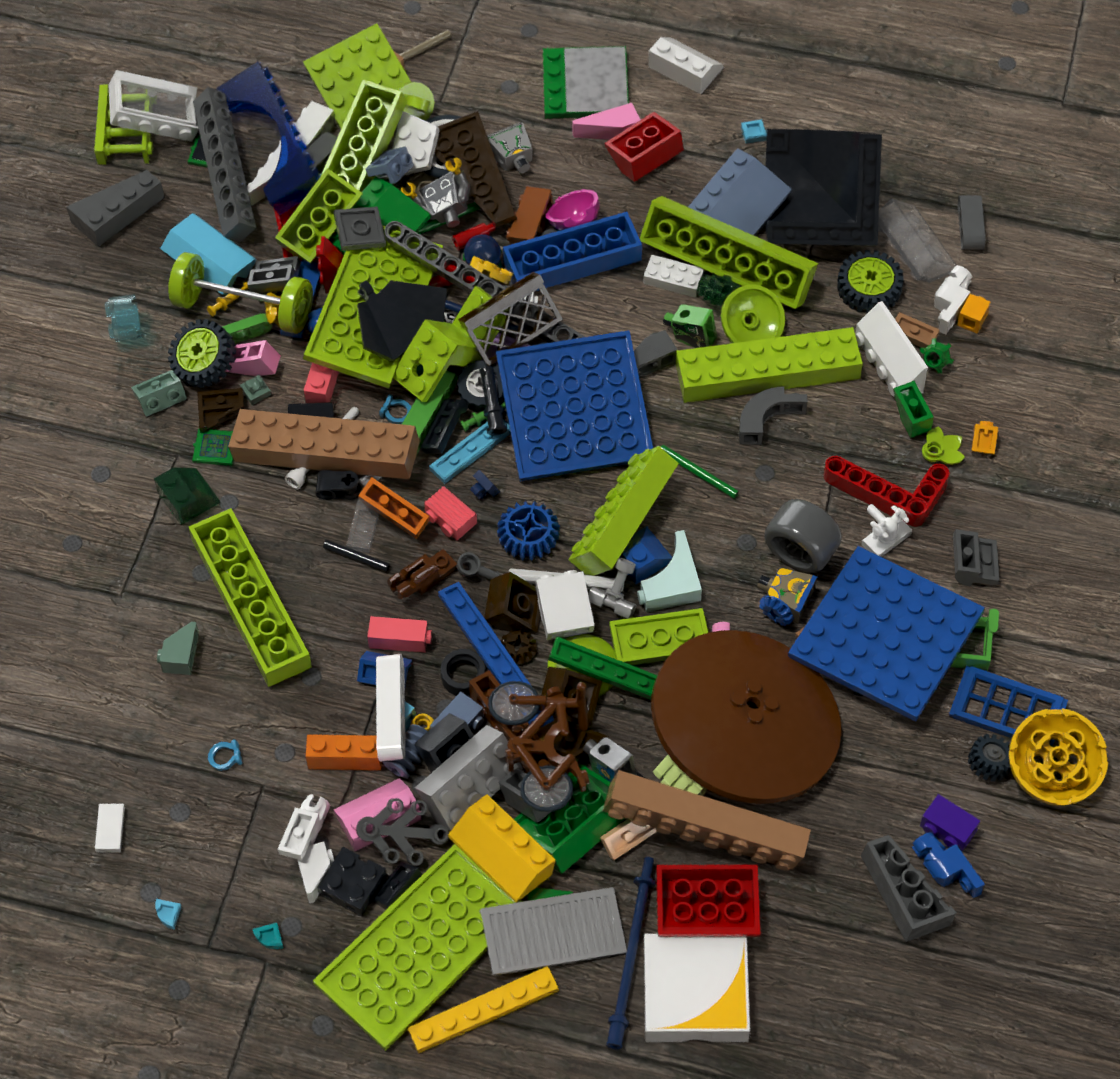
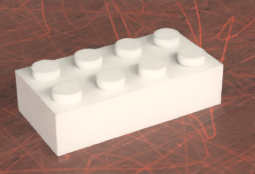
(673, 276)

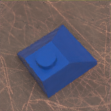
(646, 553)

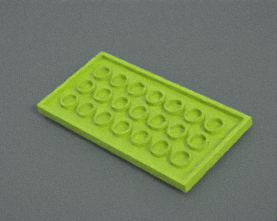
(337, 334)
(414, 949)

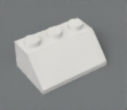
(683, 64)

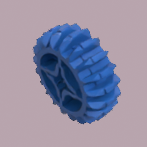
(539, 537)

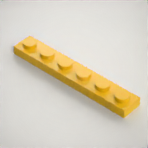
(483, 1009)

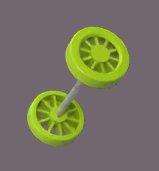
(188, 279)

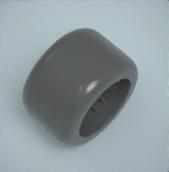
(803, 536)

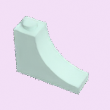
(675, 584)

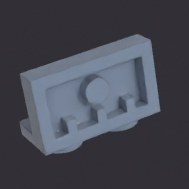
(393, 163)

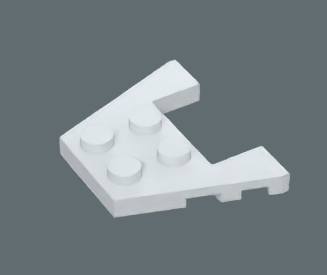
(420, 140)

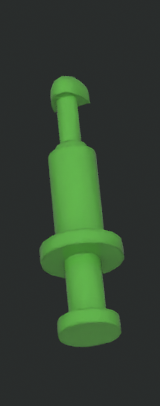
(477, 418)

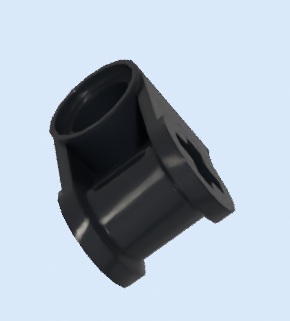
(336, 485)

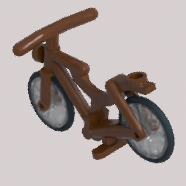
(517, 703)

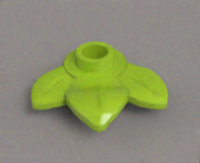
(944, 445)

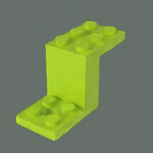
(442, 345)

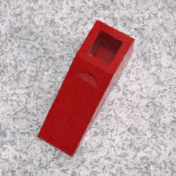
(328, 262)

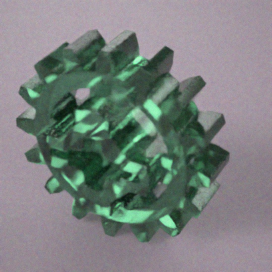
(716, 288)

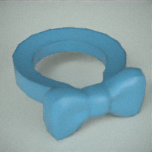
(390, 402)
(234, 745)

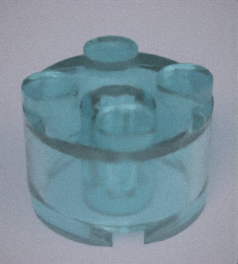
(124, 318)

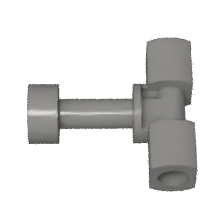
(613, 597)

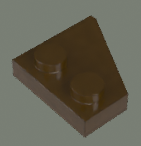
(218, 406)

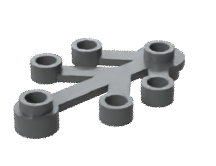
(398, 831)

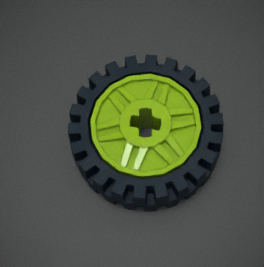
(869, 280)
(202, 353)

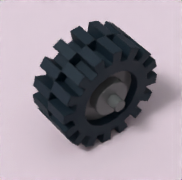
(990, 757)

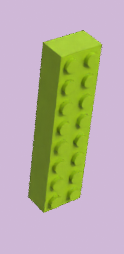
(727, 251)
(768, 364)
(250, 597)

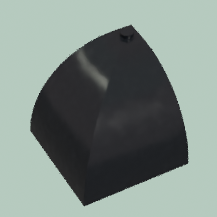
(831, 183)

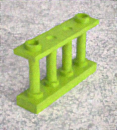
(105, 132)

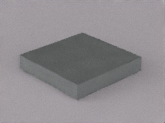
(359, 228)

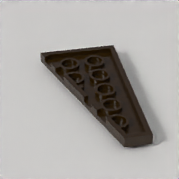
(468, 141)

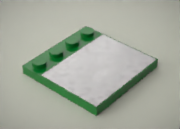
(584, 80)

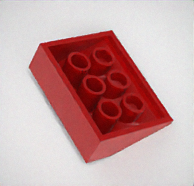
(707, 901)

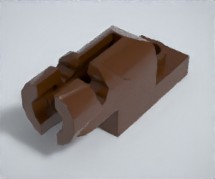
(422, 574)

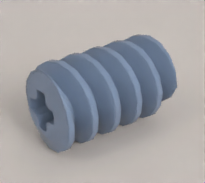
(399, 766)

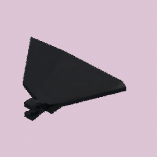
(396, 314)

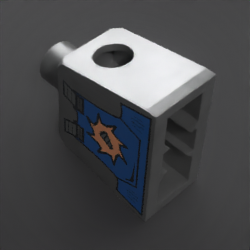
(609, 758)

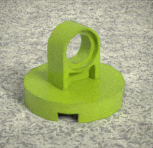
(419, 99)

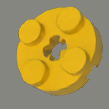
(491, 270)

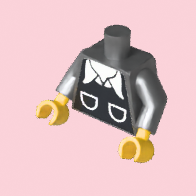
(445, 196)

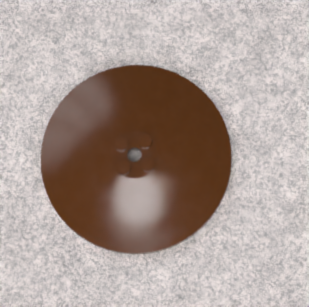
(738, 749)

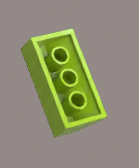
(316, 215)

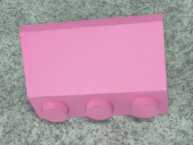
(371, 805)

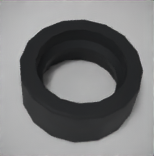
(456, 657)

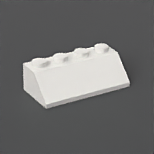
(890, 349)

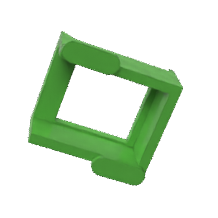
(990, 625)

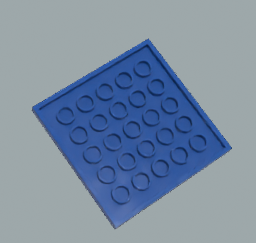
(573, 405)
(886, 633)

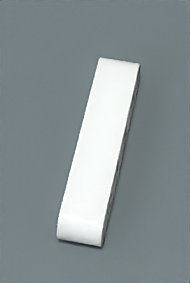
(390, 707)

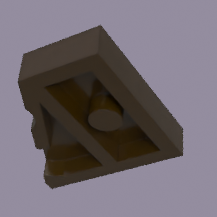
(576, 741)

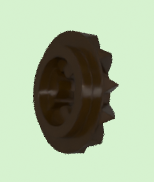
(524, 653)

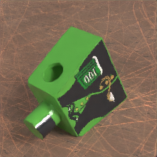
(692, 325)

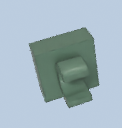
(255, 390)

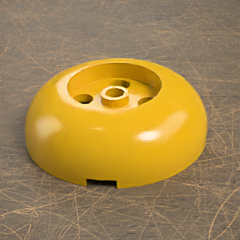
(1075, 737)

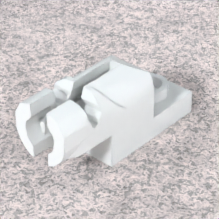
(952, 297)
(303, 827)

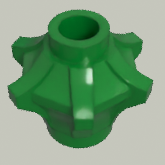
(941, 350)

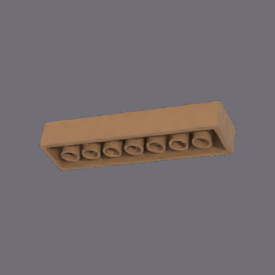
(324, 443)
(706, 821)

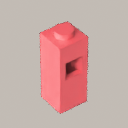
(398, 634)

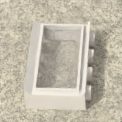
(152, 105)

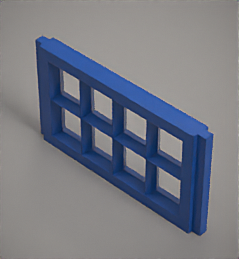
(965, 692)

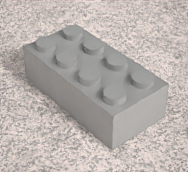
(466, 777)

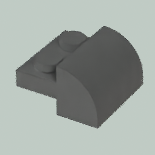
(273, 274)
(975, 558)

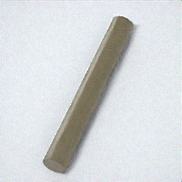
(426, 45)

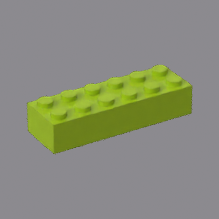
(366, 132)
(623, 511)

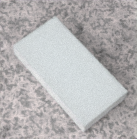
(109, 828)

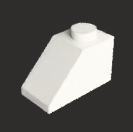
(314, 867)

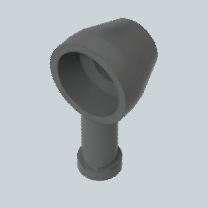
(474, 565)

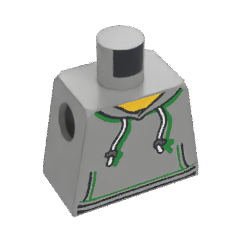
(512, 148)

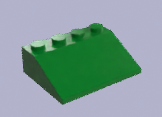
(392, 206)
(577, 825)

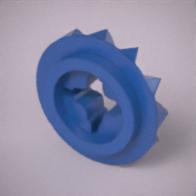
(776, 610)

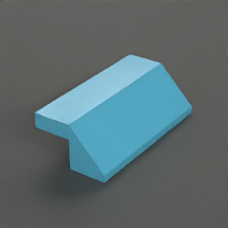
(220, 255)

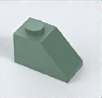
(179, 650)

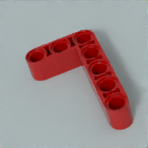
(886, 490)

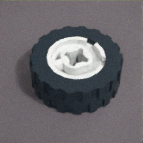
(471, 388)

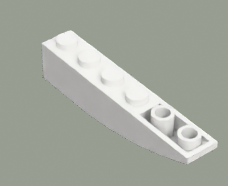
(312, 124)

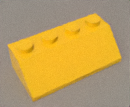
(502, 848)

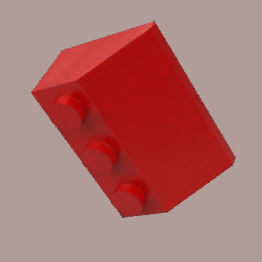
(645, 146)

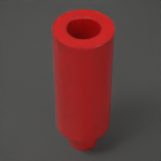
(461, 239)

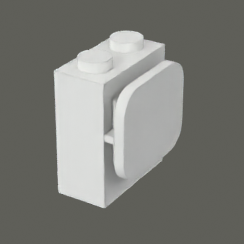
(564, 605)

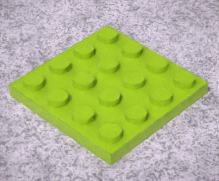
(342, 68)

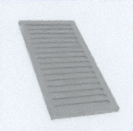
(553, 931)

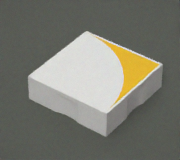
(696, 989)

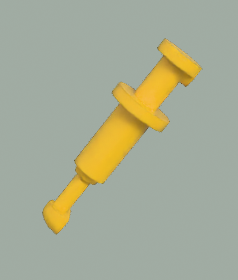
(222, 303)

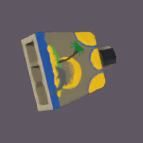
(792, 588)

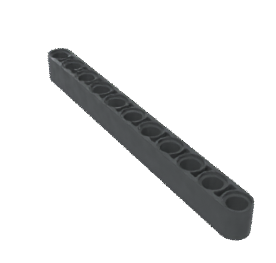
(464, 270)

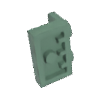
(159, 392)

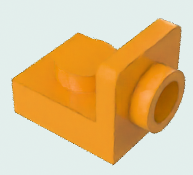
(984, 438)

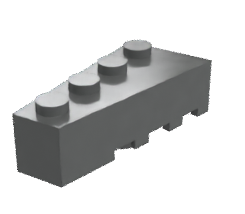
(115, 207)
(905, 891)

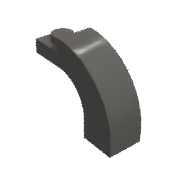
(764, 406)

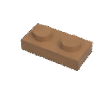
(917, 331)

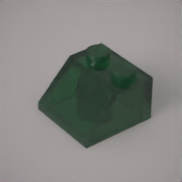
(185, 493)

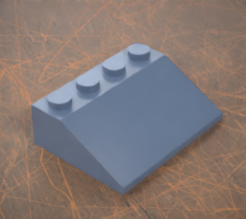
(742, 194)

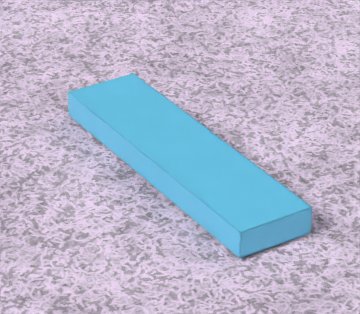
(466, 453)

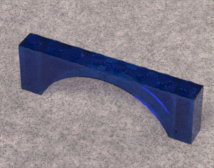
(294, 173)

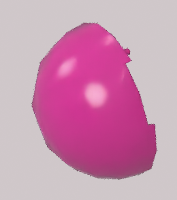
(574, 209)

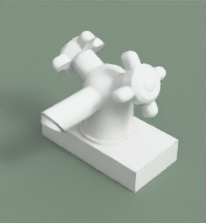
(887, 532)

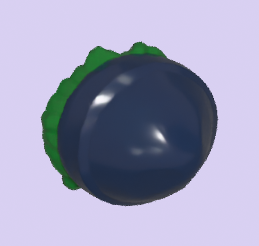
(483, 247)

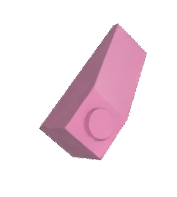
(606, 123)
(255, 359)

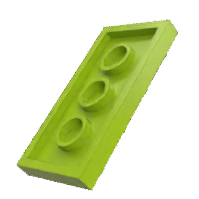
(655, 636)

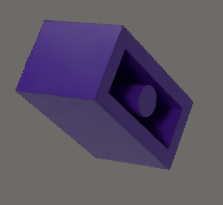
(949, 823)

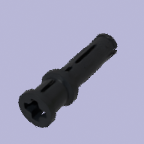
(493, 410)

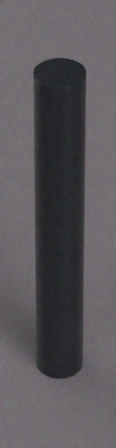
(355, 555)

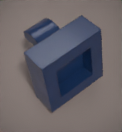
(483, 486)

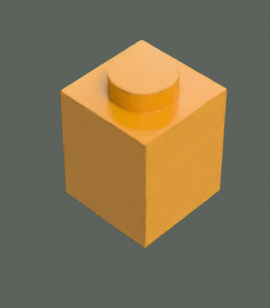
(973, 313)

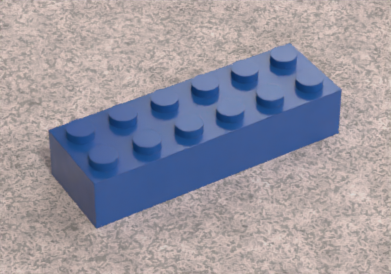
(576, 251)

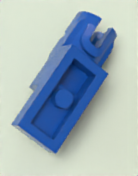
(947, 864)

